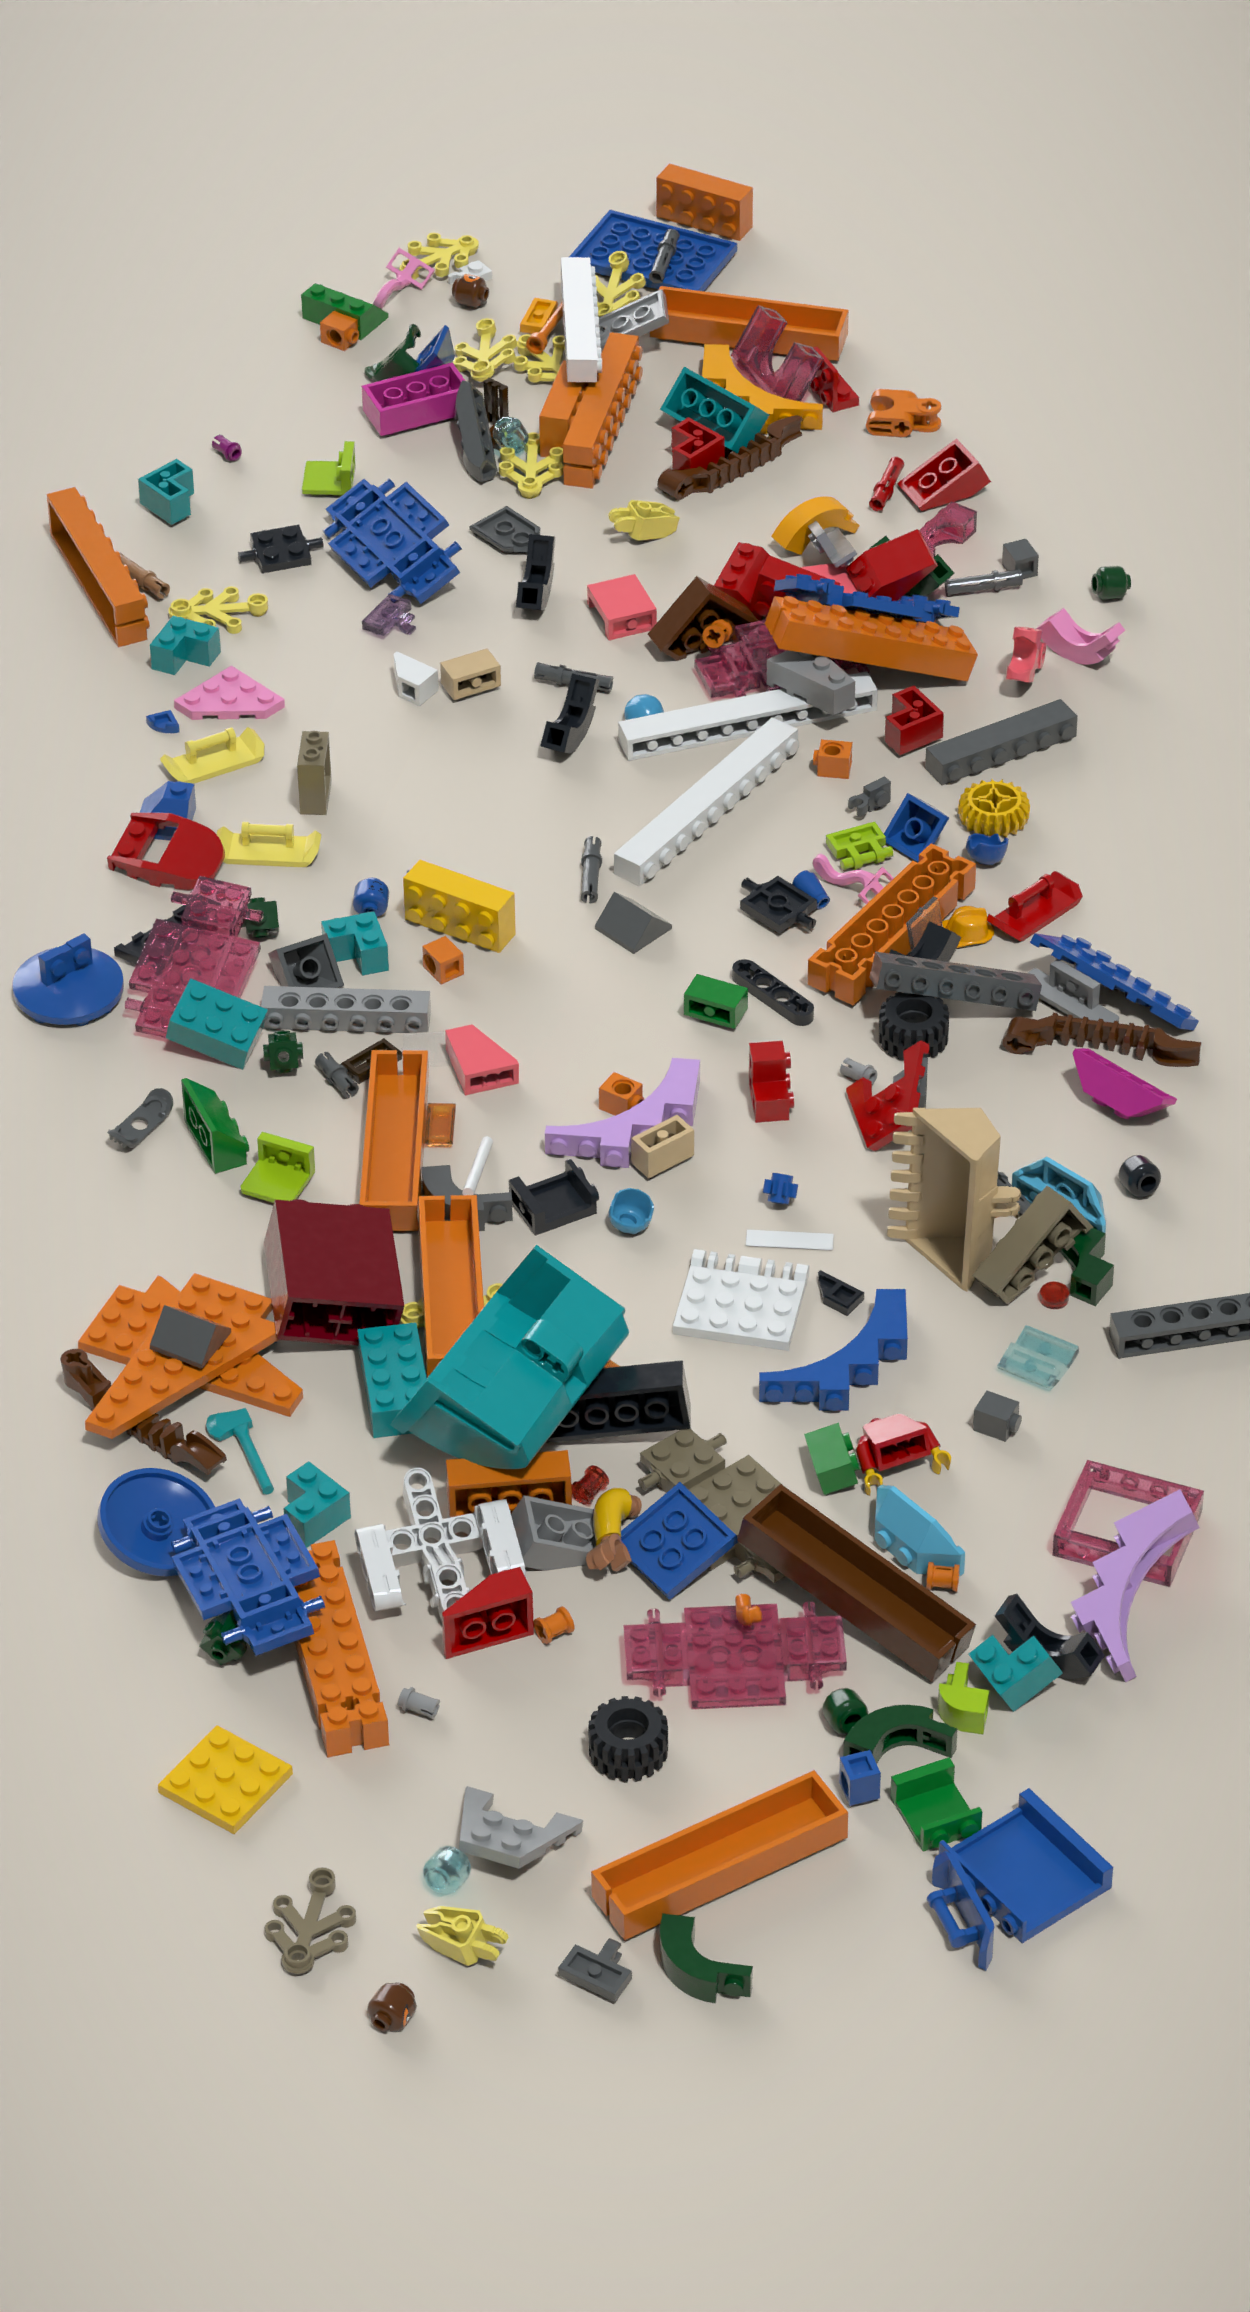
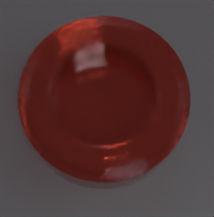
(1054, 1295)

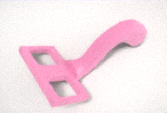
(403, 277)
(868, 880)

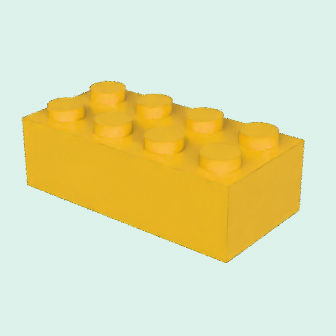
(459, 906)

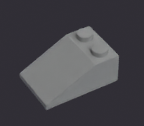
(553, 1533)

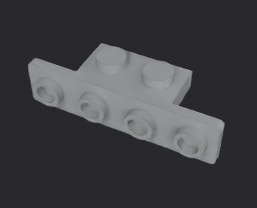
(832, 544)
(1072, 992)

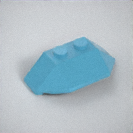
(1074, 1188)
(913, 1533)

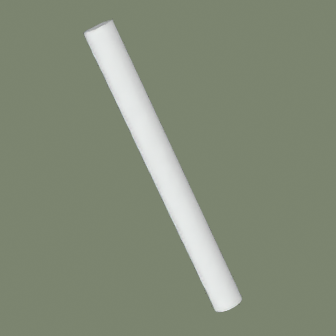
(478, 1165)

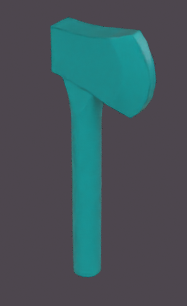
(237, 1423)

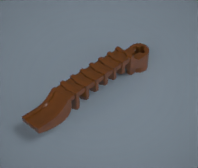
(758, 452)
(1167, 1051)
(161, 1435)

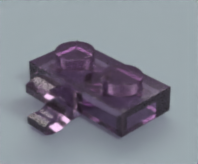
(387, 614)

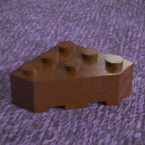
(697, 607)

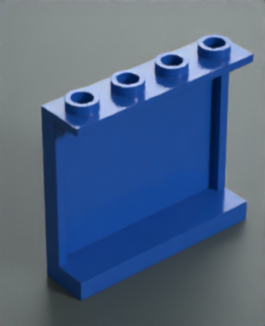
(1031, 1868)

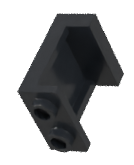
(555, 1199)

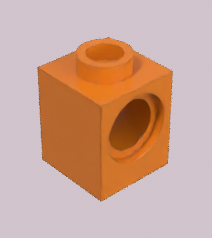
(339, 331)
(833, 759)
(443, 960)
(619, 1094)

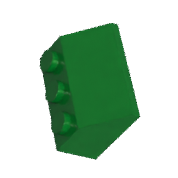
(321, 301)
(212, 1127)

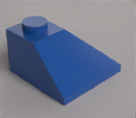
(437, 351)
(171, 798)
(915, 826)

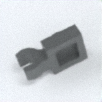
(873, 797)

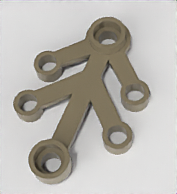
(300, 1956)

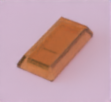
(440, 1124)

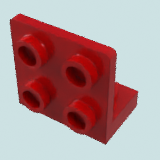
(832, 387)

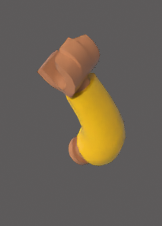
(608, 1513)

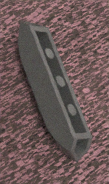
(475, 433)

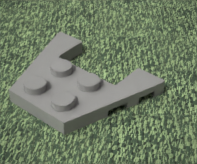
(506, 1839)

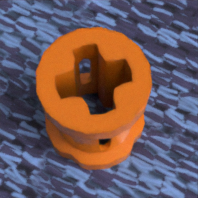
(717, 640)
(943, 1576)
(554, 1625)

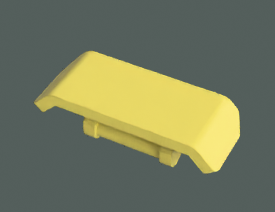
(215, 755)
(269, 845)

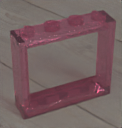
(1129, 1485)

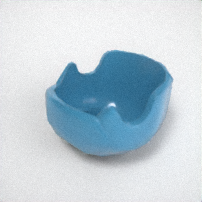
(642, 706)
(631, 1210)

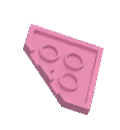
(229, 696)

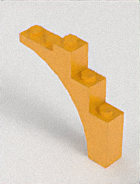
(721, 371)

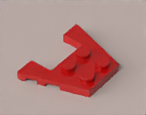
(877, 1112)

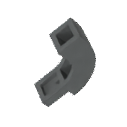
(491, 1207)

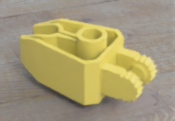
(645, 520)
(461, 1934)

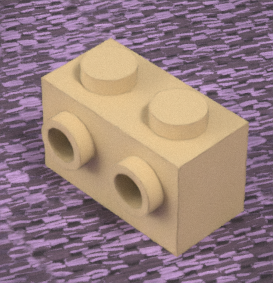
(470, 674)
(662, 1146)

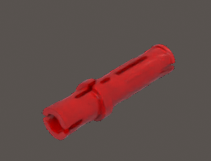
(879, 497)

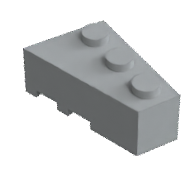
(813, 678)

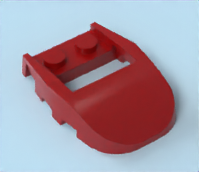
(190, 853)

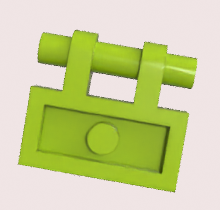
(859, 839)

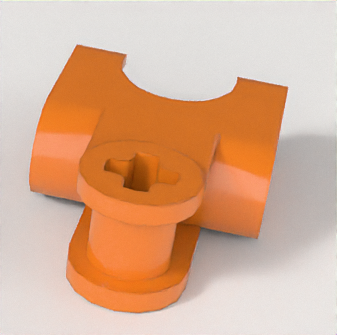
(901, 412)

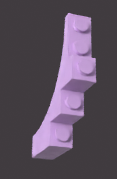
(612, 1137)
(1142, 1541)

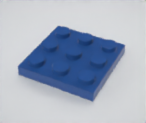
(676, 1540)

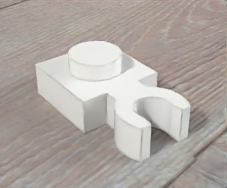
(474, 268)

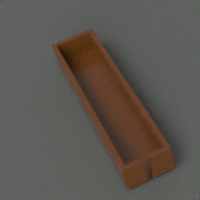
(856, 1582)

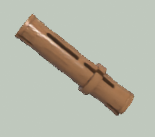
(146, 579)

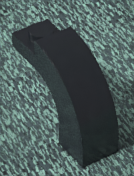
(538, 576)
(575, 718)
(935, 944)
(1074, 1654)

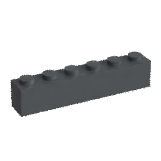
(1001, 742)

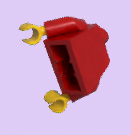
(896, 1442)

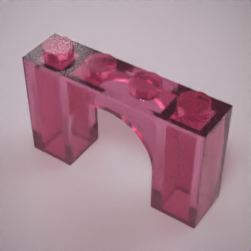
(755, 356)

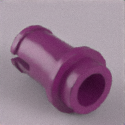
(230, 449)

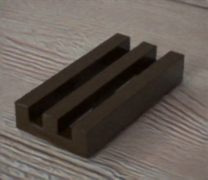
(495, 407)
(362, 1071)

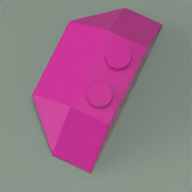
(1118, 1087)

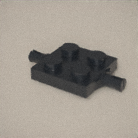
(280, 549)
(778, 904)

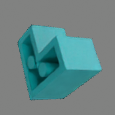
(168, 491)
(182, 642)
(358, 938)
(315, 1503)
(1015, 1675)

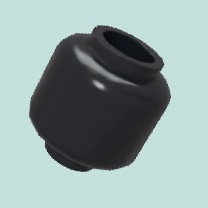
(1139, 1176)

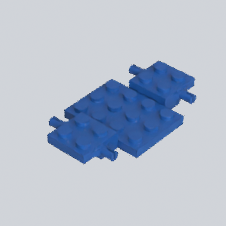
(392, 537)
(828, 594)
(248, 1571)

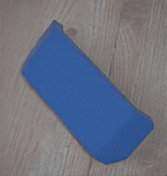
(951, 1877)

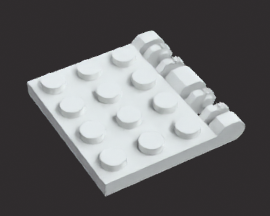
(740, 1304)

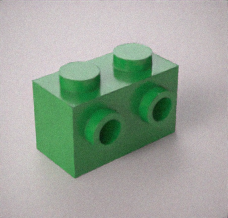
(715, 1001)
(831, 1458)

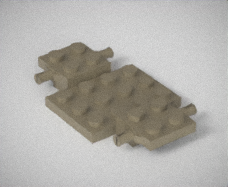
(724, 1491)

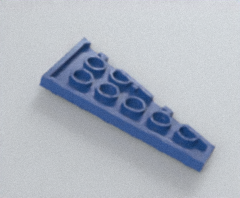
(1100, 968)

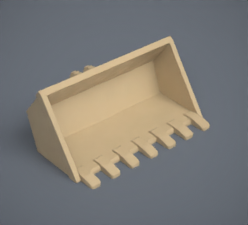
(950, 1188)

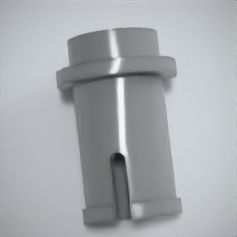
(857, 1071)
(418, 1703)

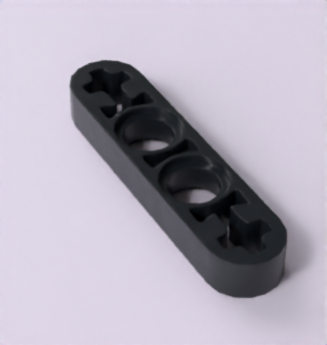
(796, 1009)

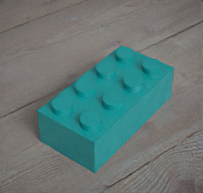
(714, 408)
(390, 1371)

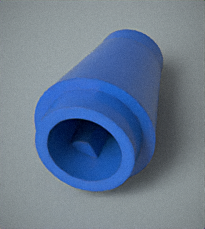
(810, 884)

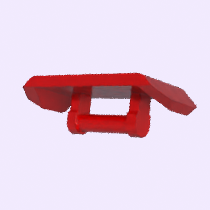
(1037, 906)

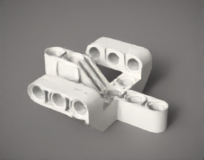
(486, 1527)

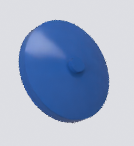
(145, 1514)

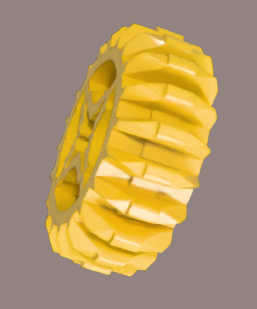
(994, 808)

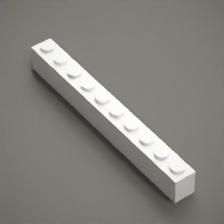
(580, 320)
(730, 720)
(705, 802)

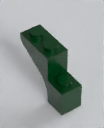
(1092, 1274)

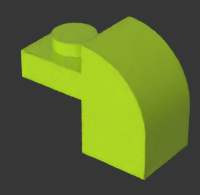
(962, 1705)

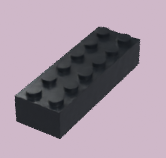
(629, 1403)

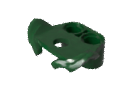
(398, 361)

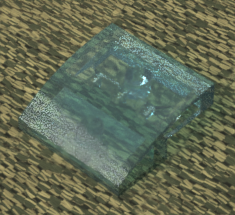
(1039, 1357)

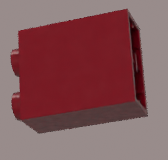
(331, 1271)

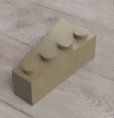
(1031, 1245)

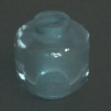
(510, 434)
(446, 1870)

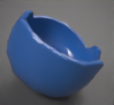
(986, 849)

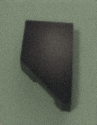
(839, 1294)

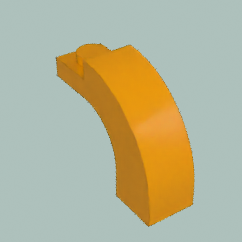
(827, 511)

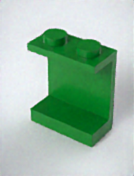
(934, 1805)

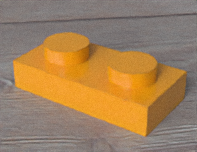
(537, 315)

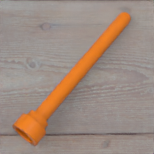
(538, 341)

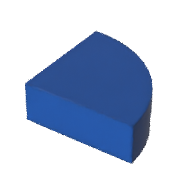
(163, 722)

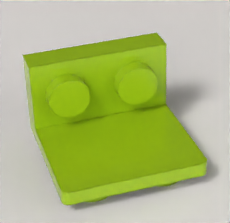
(331, 476)

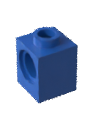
(859, 1777)

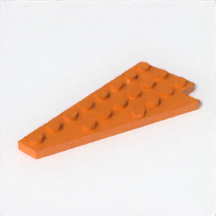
(133, 1314)
(157, 1380)

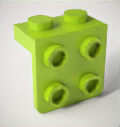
(281, 1169)

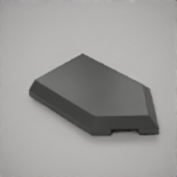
(506, 530)

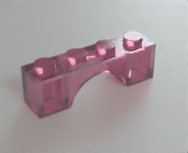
(950, 525)

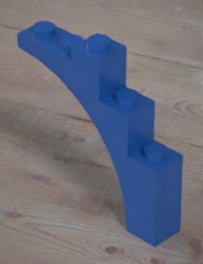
(855, 1364)

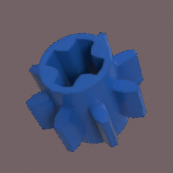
(780, 1188)

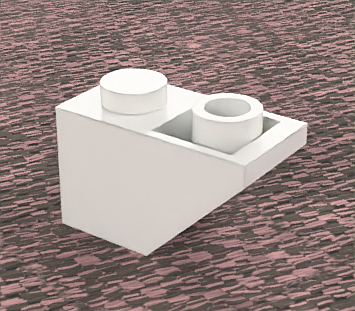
(414, 679)

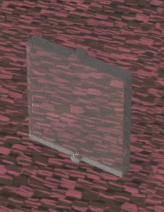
(918, 923)
(430, 1041)

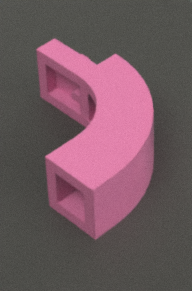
(1075, 643)

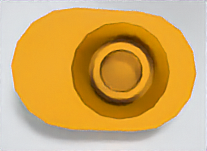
(970, 925)

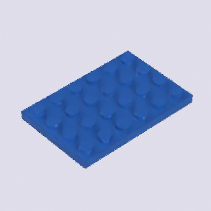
(692, 267)

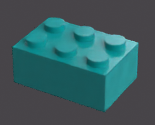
(216, 1023)

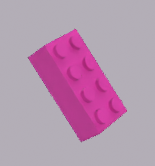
(412, 399)

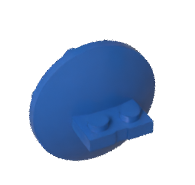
(68, 984)

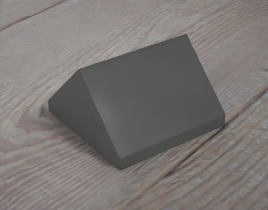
(630, 923)
(187, 1336)

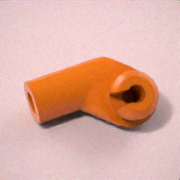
(745, 1613)

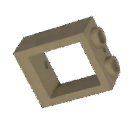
(314, 773)

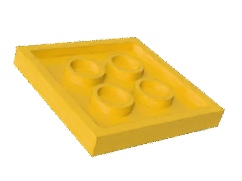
(225, 1779)

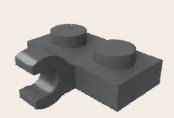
(597, 1972)

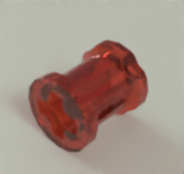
(593, 1481)

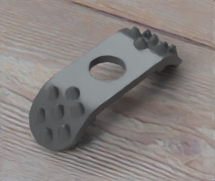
(152, 1111)

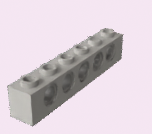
(346, 1009)

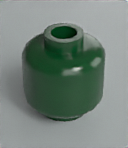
(1110, 582)
(843, 1710)

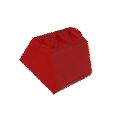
(742, 572)

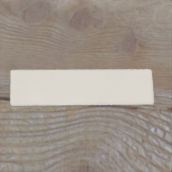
(789, 1239)

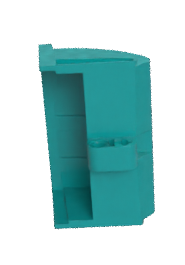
(517, 1366)

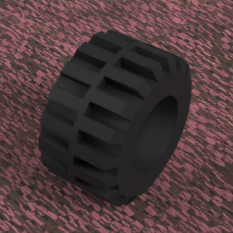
(913, 1018)
(628, 1756)

